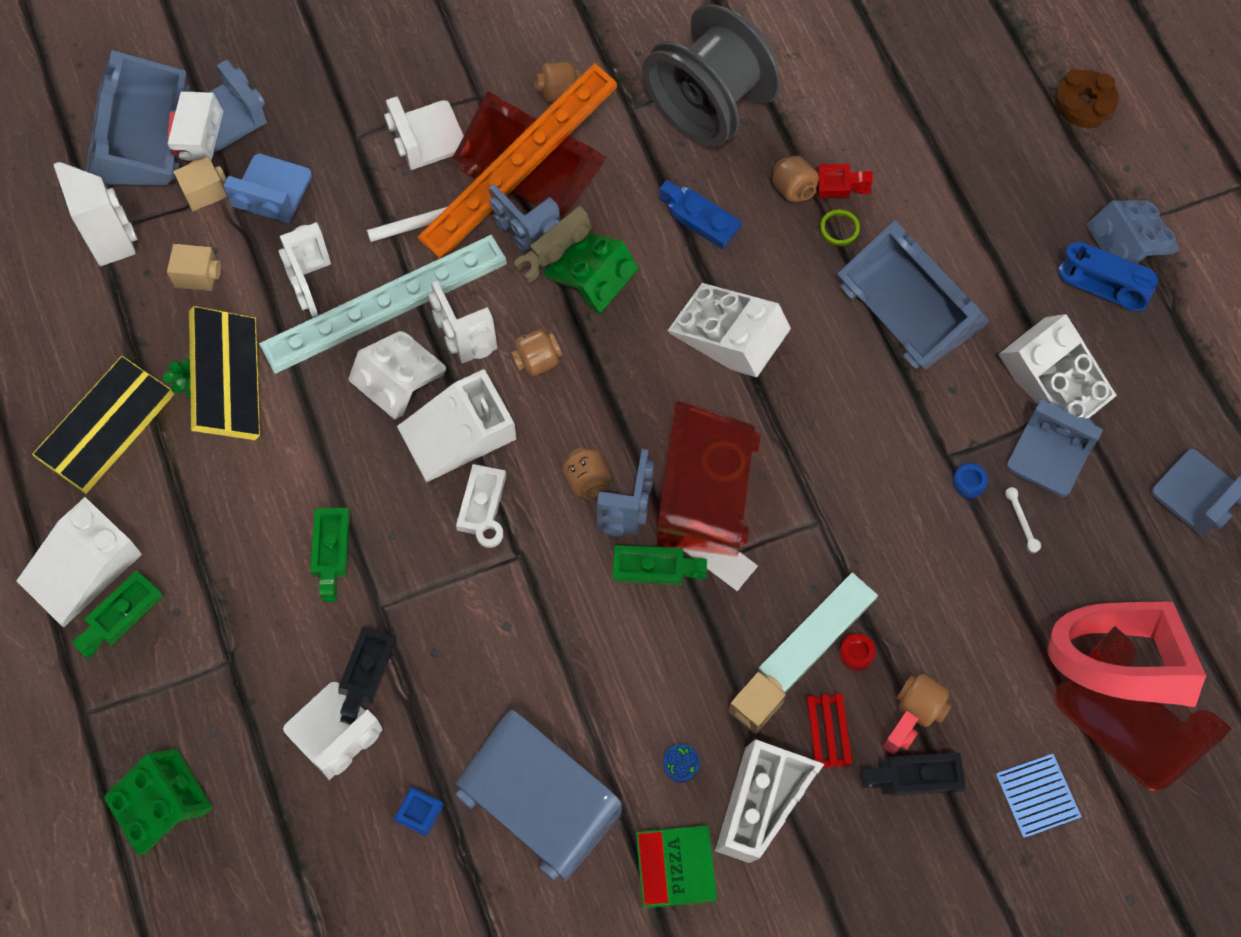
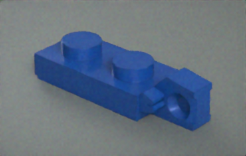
(699, 214)

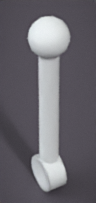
(1033, 545)

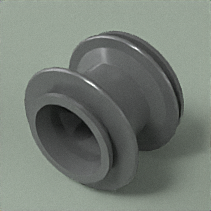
(702, 83)

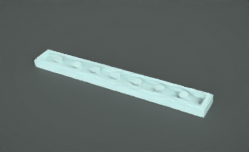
(381, 304)

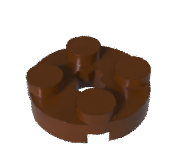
(1091, 83)

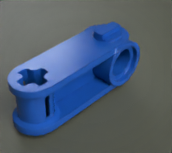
(1108, 276)

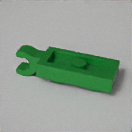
(330, 549)
(655, 565)
(117, 613)

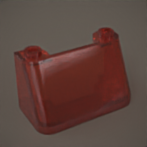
(559, 176)
(706, 481)
(1138, 733)

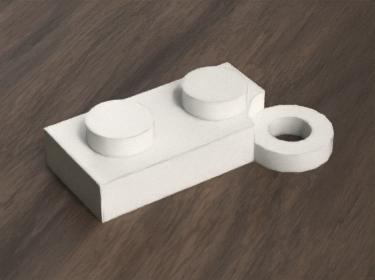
(481, 504)

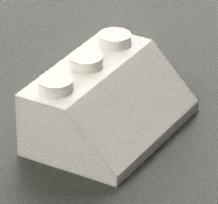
(97, 214)

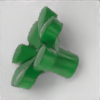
(179, 376)

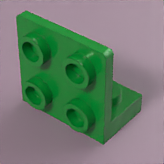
(155, 798)

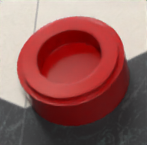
(857, 652)

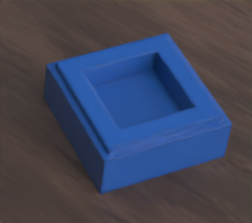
(418, 811)

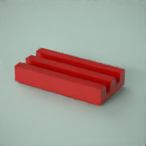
(826, 701)

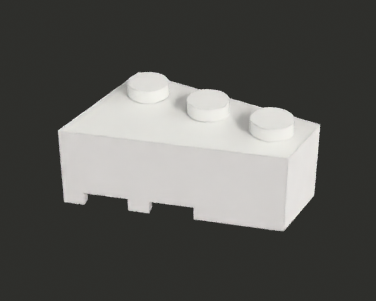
(762, 798)

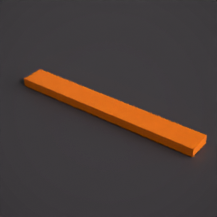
(518, 160)

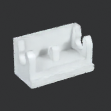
(195, 125)

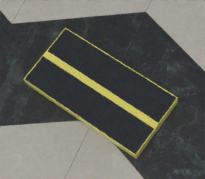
(223, 373)
(103, 424)

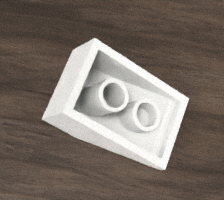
(77, 562)

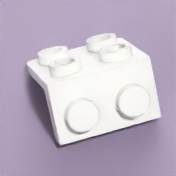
(424, 133)
(304, 253)
(468, 336)
(393, 370)
(326, 739)

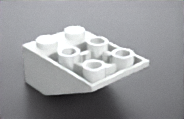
(732, 328)
(1058, 367)
(458, 426)

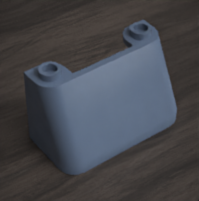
(133, 121)
(912, 296)
(539, 795)

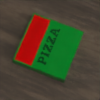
(676, 867)

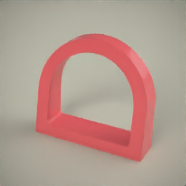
(1174, 683)

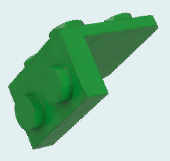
(596, 268)

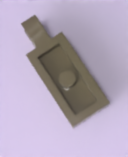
(554, 242)

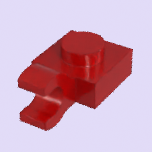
(838, 181)

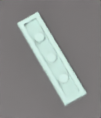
(818, 632)

